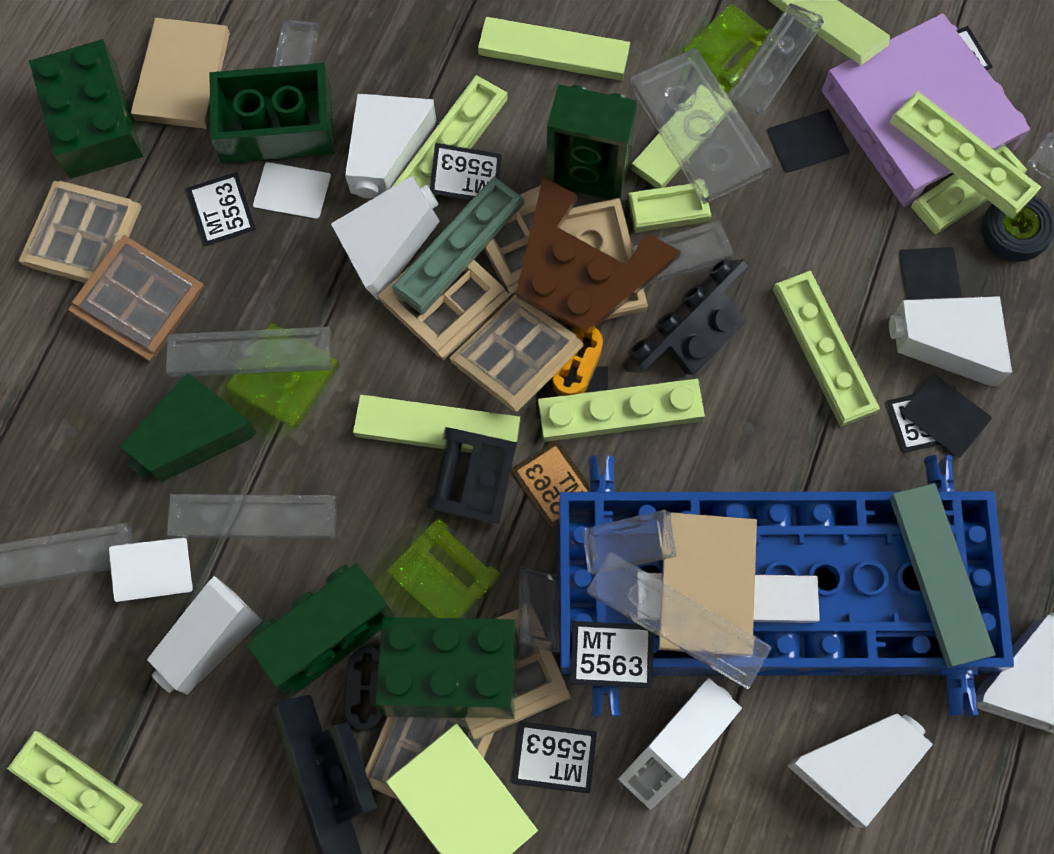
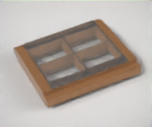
(136, 298)

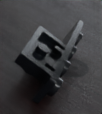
(697, 326)
(326, 774)

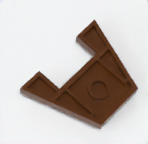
(576, 279)

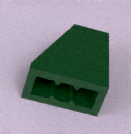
(185, 431)

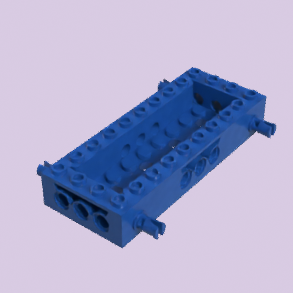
(866, 622)

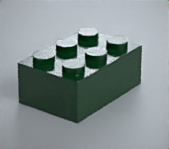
(85, 109)
(271, 113)
(590, 141)
(319, 630)
(447, 668)

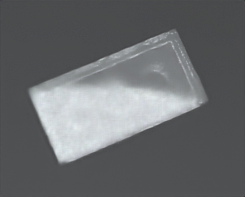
(700, 125)

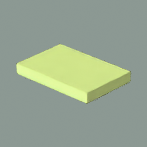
(460, 799)

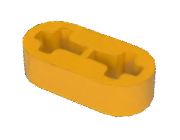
(585, 366)

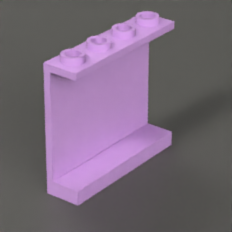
(946, 72)

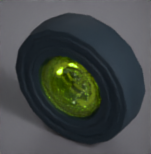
(1008, 241)

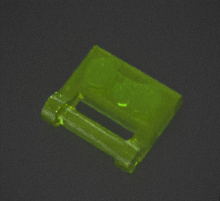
(726, 38)
(433, 583)

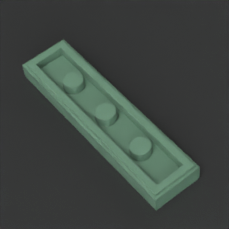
(458, 245)
(941, 576)

